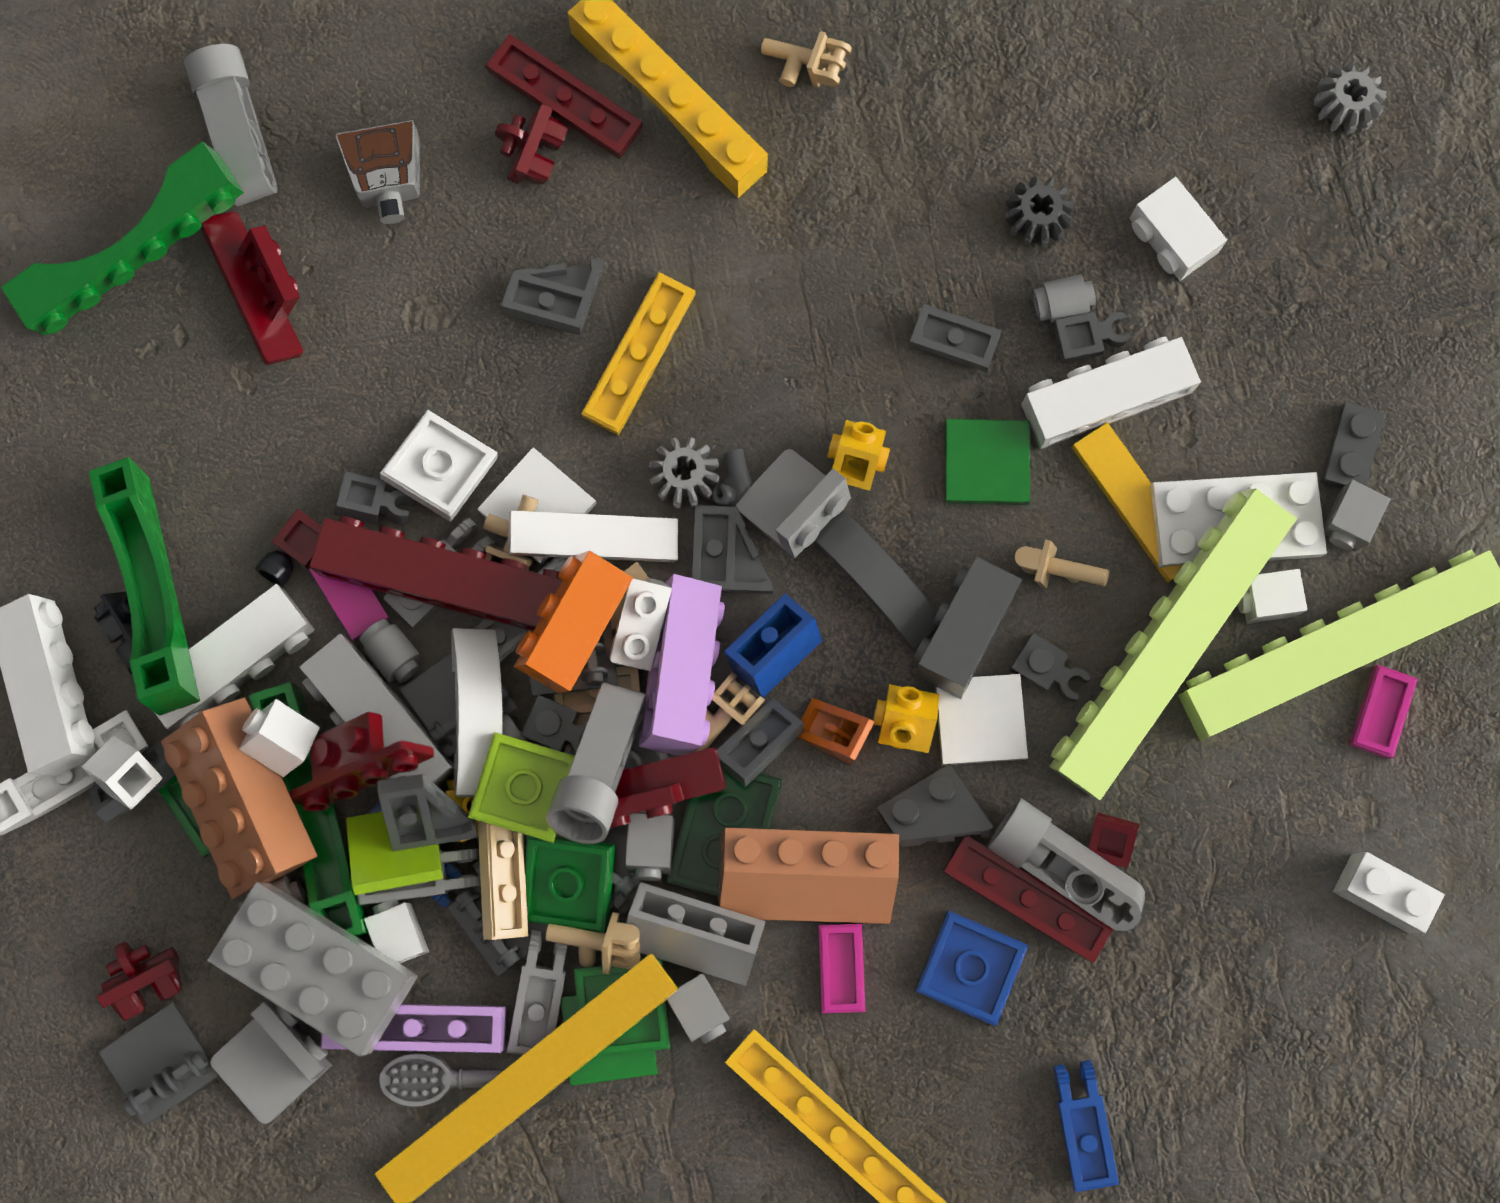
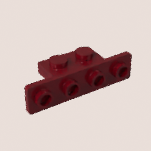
(257, 283)
(354, 759)
(666, 782)

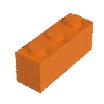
(572, 621)

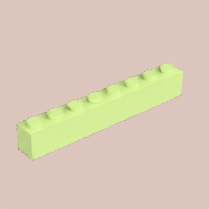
(1171, 642)
(1342, 646)

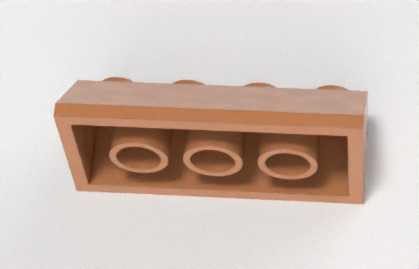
(808, 875)

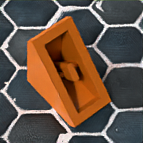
(835, 730)

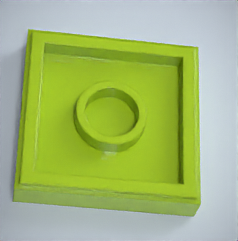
(519, 786)
(380, 868)

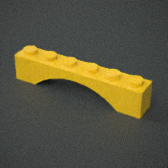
(710, 131)

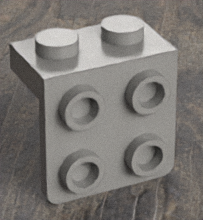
(794, 501)
(270, 1062)

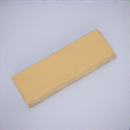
(502, 882)

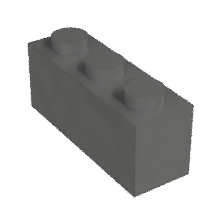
(966, 626)

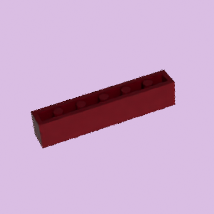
(432, 573)

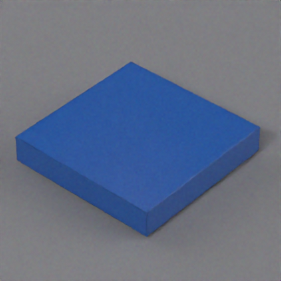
(971, 968)

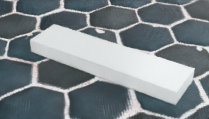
(605, 535)

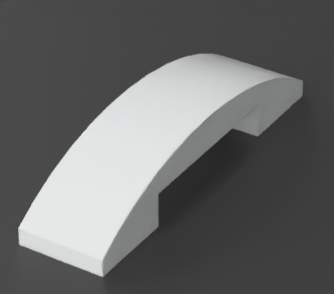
(477, 703)
(37, 794)

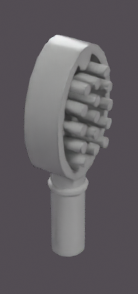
(426, 1078)

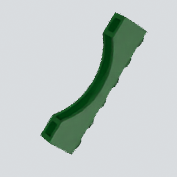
(190, 194)
(159, 644)
(329, 873)

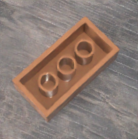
(236, 800)

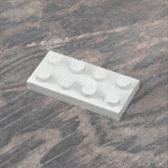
(1191, 507)

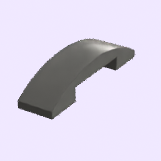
(878, 578)

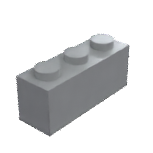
(695, 933)

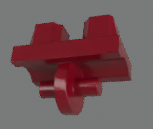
(539, 130)
(122, 990)

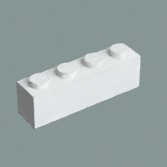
(1110, 392)
(242, 651)
(43, 687)

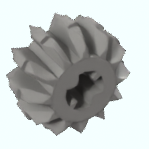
(1349, 98)
(668, 469)

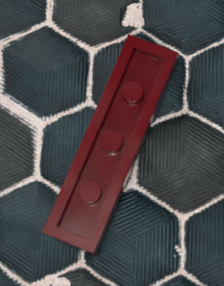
(568, 96)
(1027, 899)

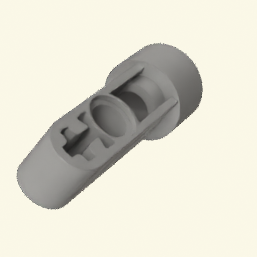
(221, 86)
(587, 796)
(1027, 839)

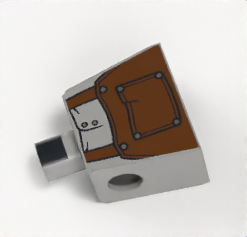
(383, 166)

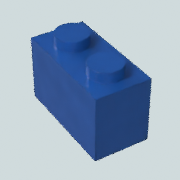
(773, 645)

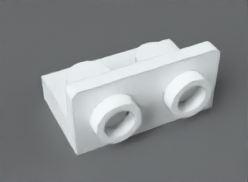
(640, 623)

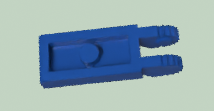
(1085, 1131)

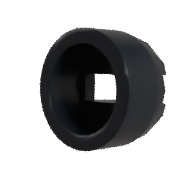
(275, 567)

